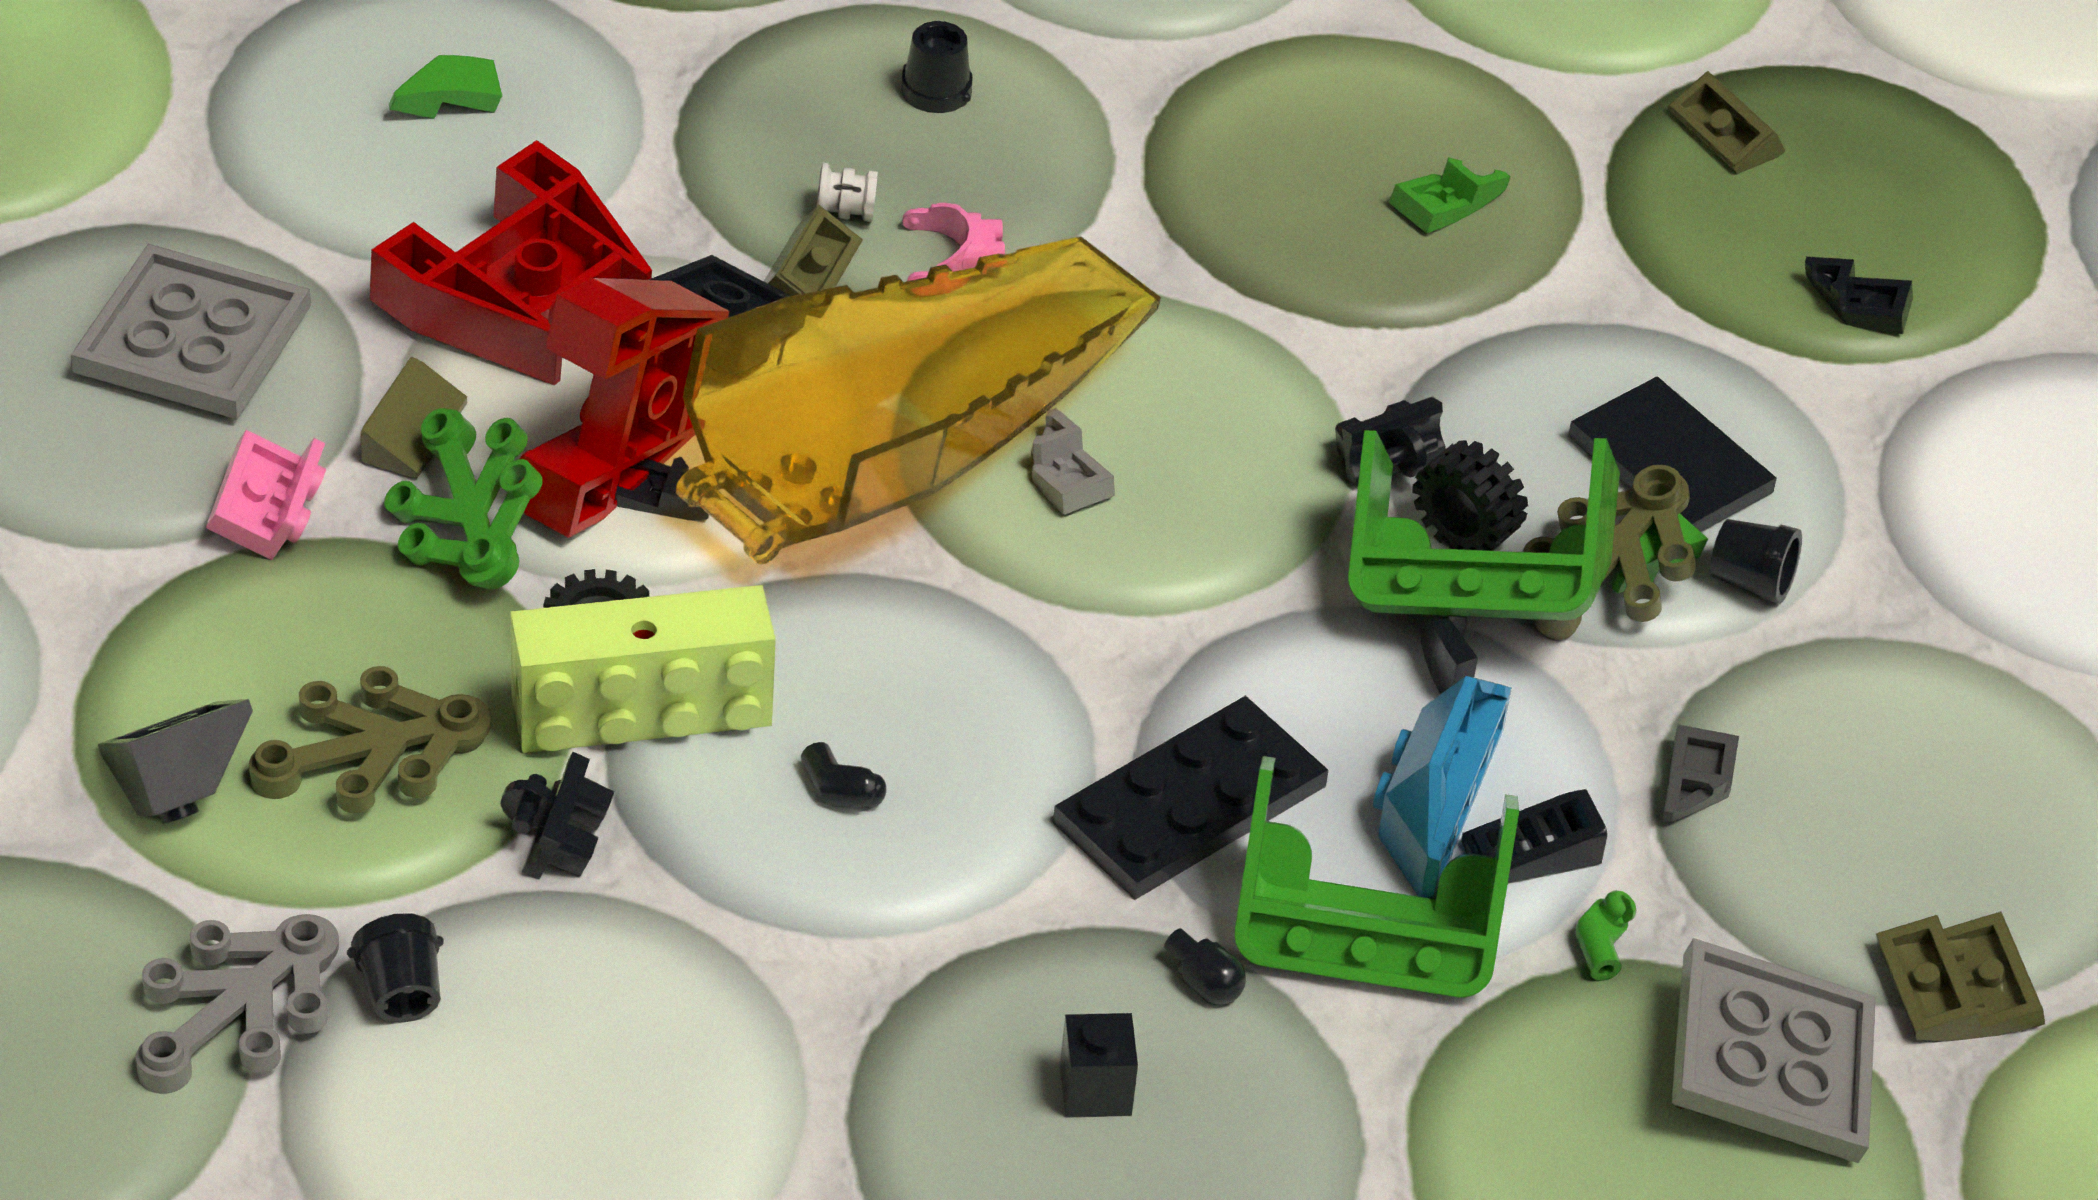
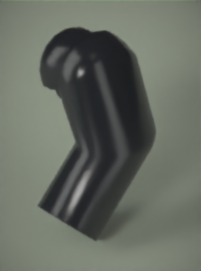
(842, 784)

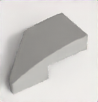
(1065, 470)

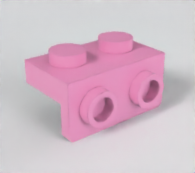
(266, 494)

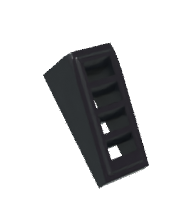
(1569, 818)

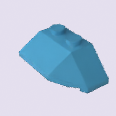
(1439, 778)

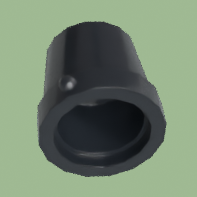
(937, 68)
(1757, 557)
(399, 965)

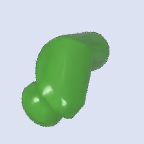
(1599, 931)

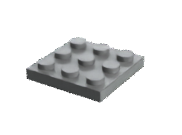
(191, 331)
(1774, 1050)

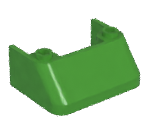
(1401, 573)
(1365, 932)

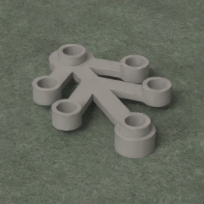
(298, 946)

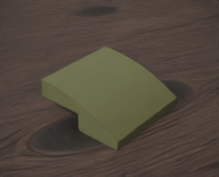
(1960, 978)

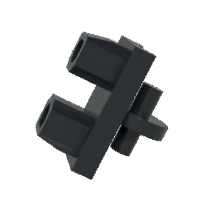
(1406, 430)
(572, 797)

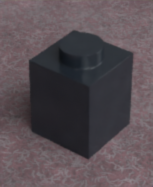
(1098, 1065)

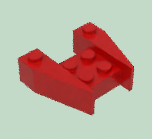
(501, 285)
(639, 349)

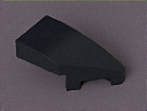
(1861, 301)
(663, 496)
(1446, 650)

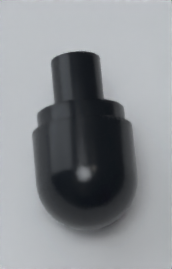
(1207, 968)

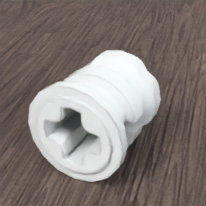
(847, 192)

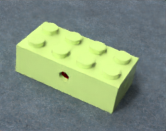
(642, 668)

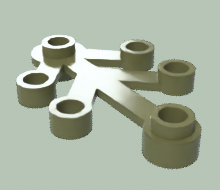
(1654, 497)
(449, 725)

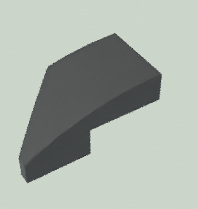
(1698, 771)

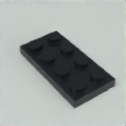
(1187, 797)

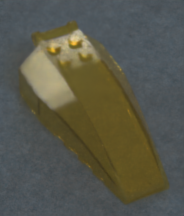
(893, 390)

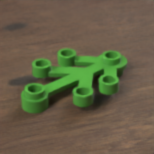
(490, 554)

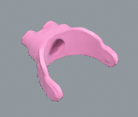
(974, 235)

